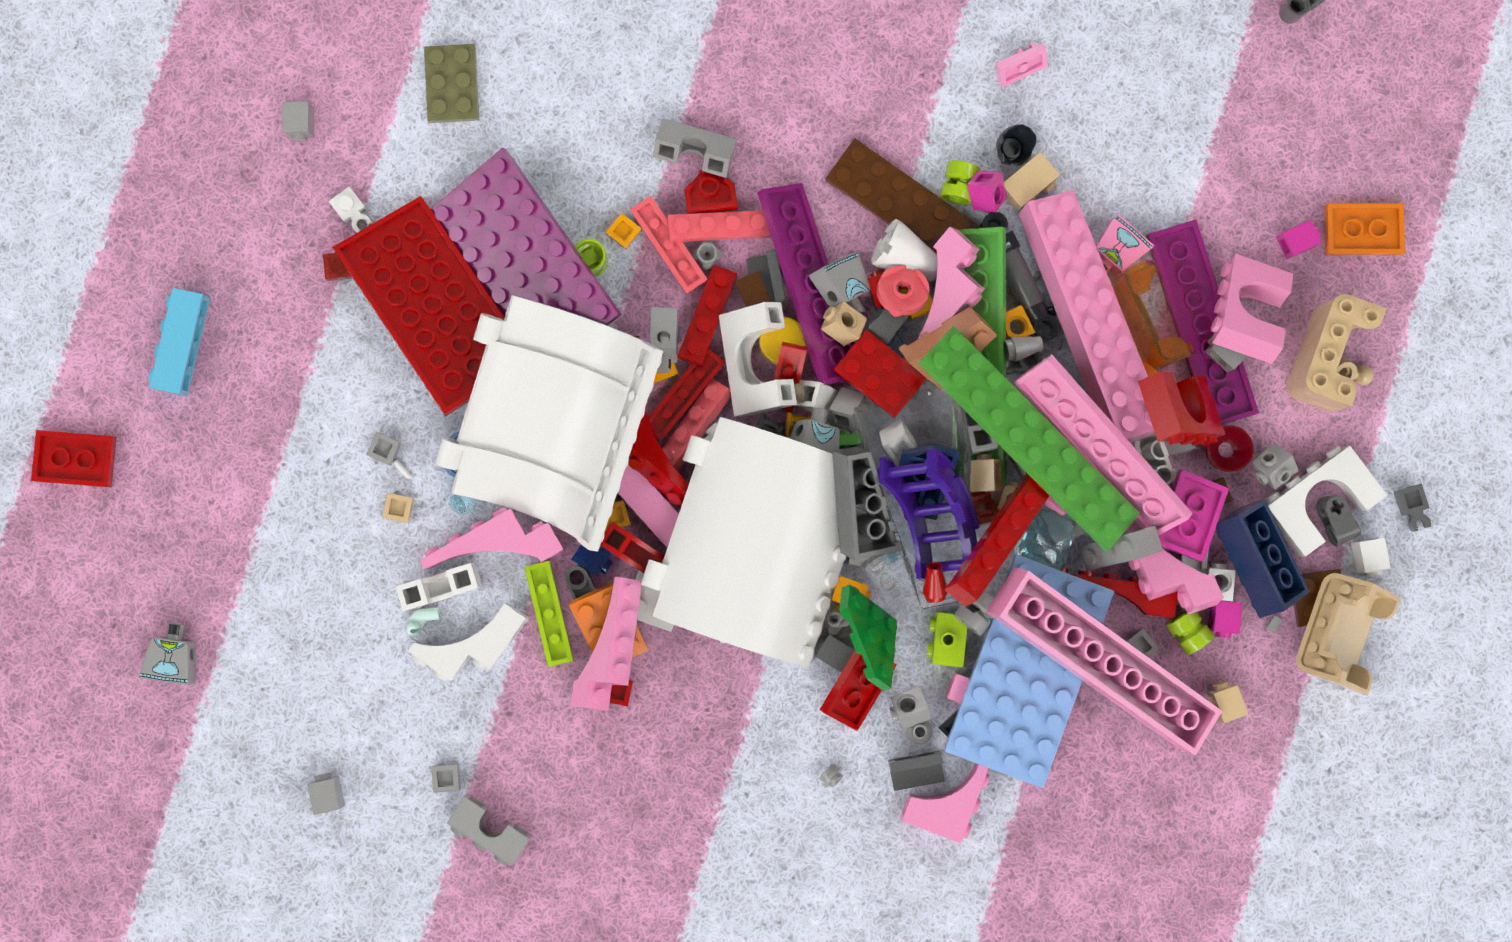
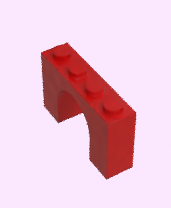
(1181, 410)

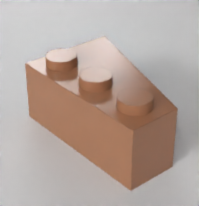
(970, 325)

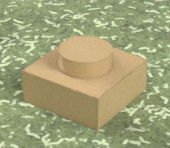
(398, 508)

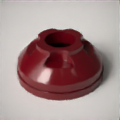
(1242, 450)

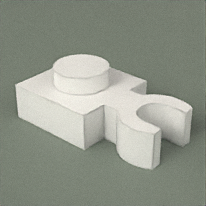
(349, 207)

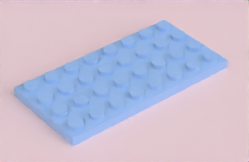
(1018, 694)

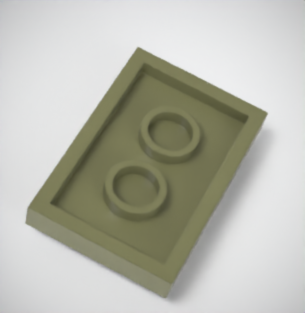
(451, 83)

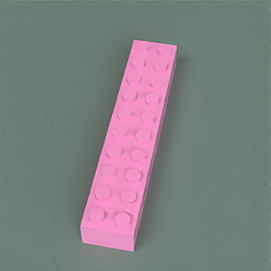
(1088, 310)
(1103, 660)

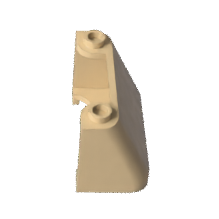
(1340, 630)

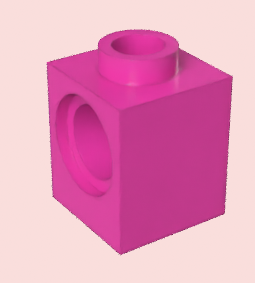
(987, 191)
(1299, 239)
(1225, 618)

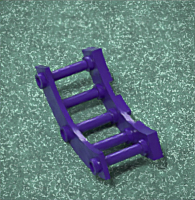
(959, 504)

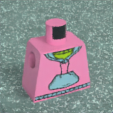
(1121, 245)

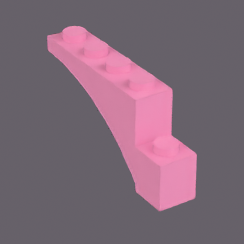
(954, 286)
(500, 533)
(1164, 574)
(613, 652)

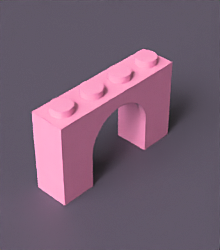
(1234, 325)

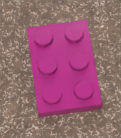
(1206, 502)

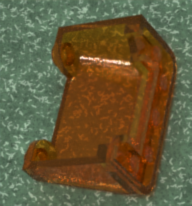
(1150, 347)

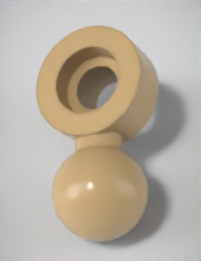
(1361, 375)

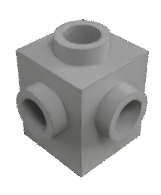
(1274, 466)

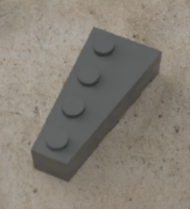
(861, 506)

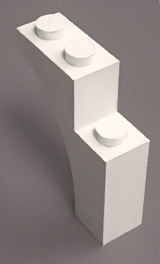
(485, 646)

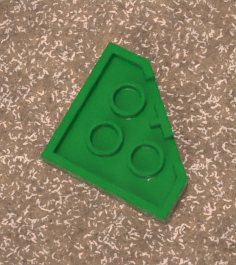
(872, 635)

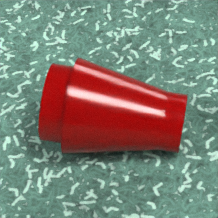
(934, 583)

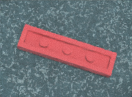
(717, 226)
(673, 253)
(696, 421)

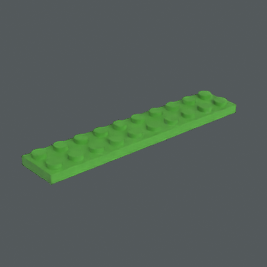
(990, 273)
(1029, 438)

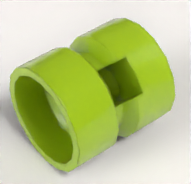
(956, 187)
(593, 255)
(1190, 631)

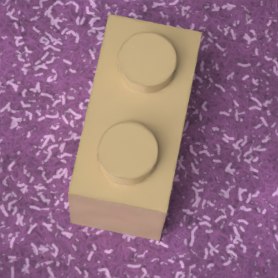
(1030, 181)

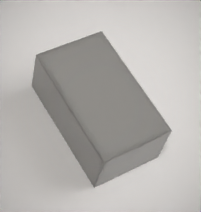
(1274, 623)

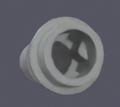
(1022, 347)

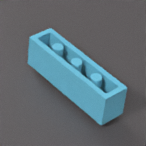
(179, 342)

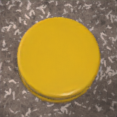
(771, 342)

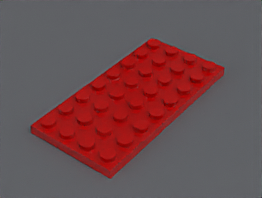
(422, 298)

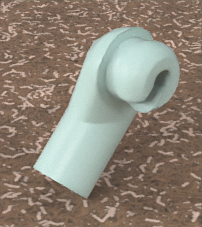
(419, 619)

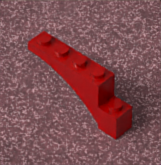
(653, 464)

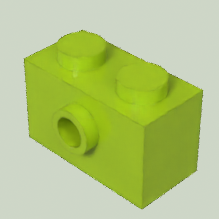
(947, 640)

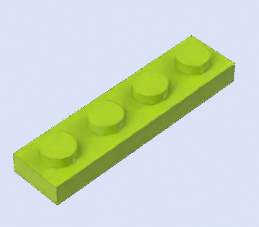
(549, 613)

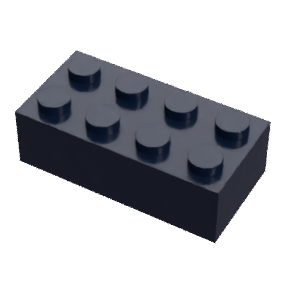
(1262, 558)

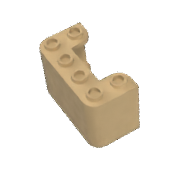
(1315, 367)

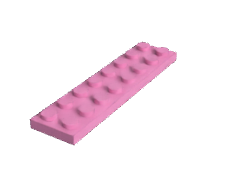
(1101, 443)

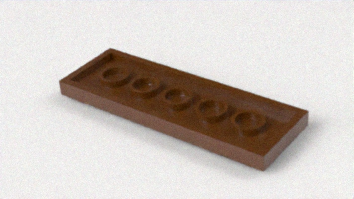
(894, 194)

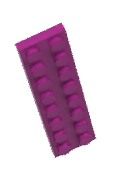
(800, 255)
(1191, 299)

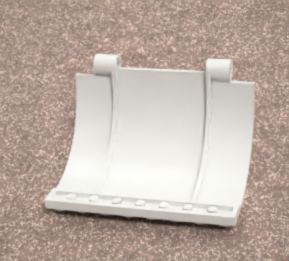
(552, 416)
(753, 544)

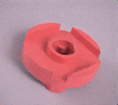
(898, 303)

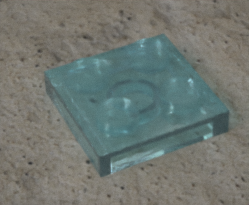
(1047, 539)

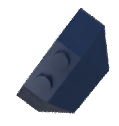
(918, 455)

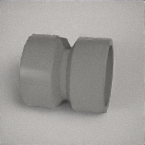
(975, 615)

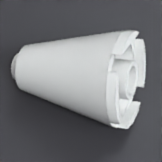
(904, 248)

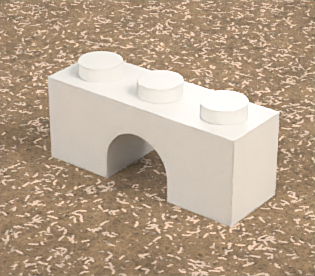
(439, 587)

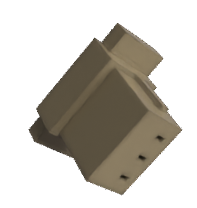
(799, 393)

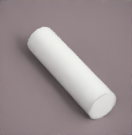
(402, 469)

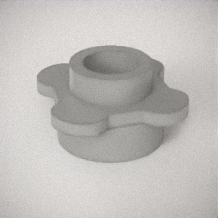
(699, 254)
(835, 628)

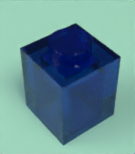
(593, 561)

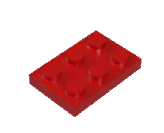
(880, 374)
(73, 458)
(851, 694)

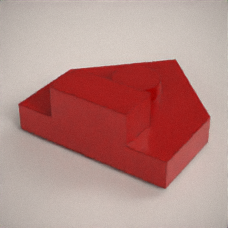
(710, 194)

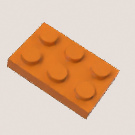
(1364, 229)
(591, 613)

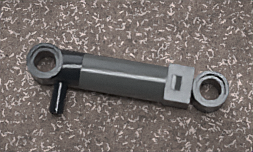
(1023, 284)

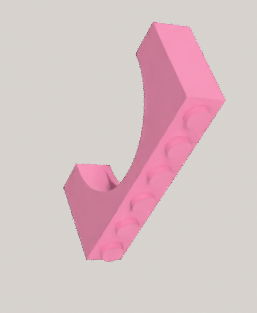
(950, 812)

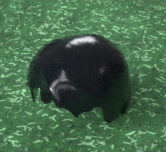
(1015, 144)

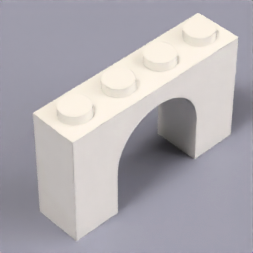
(739, 334)
(1341, 468)

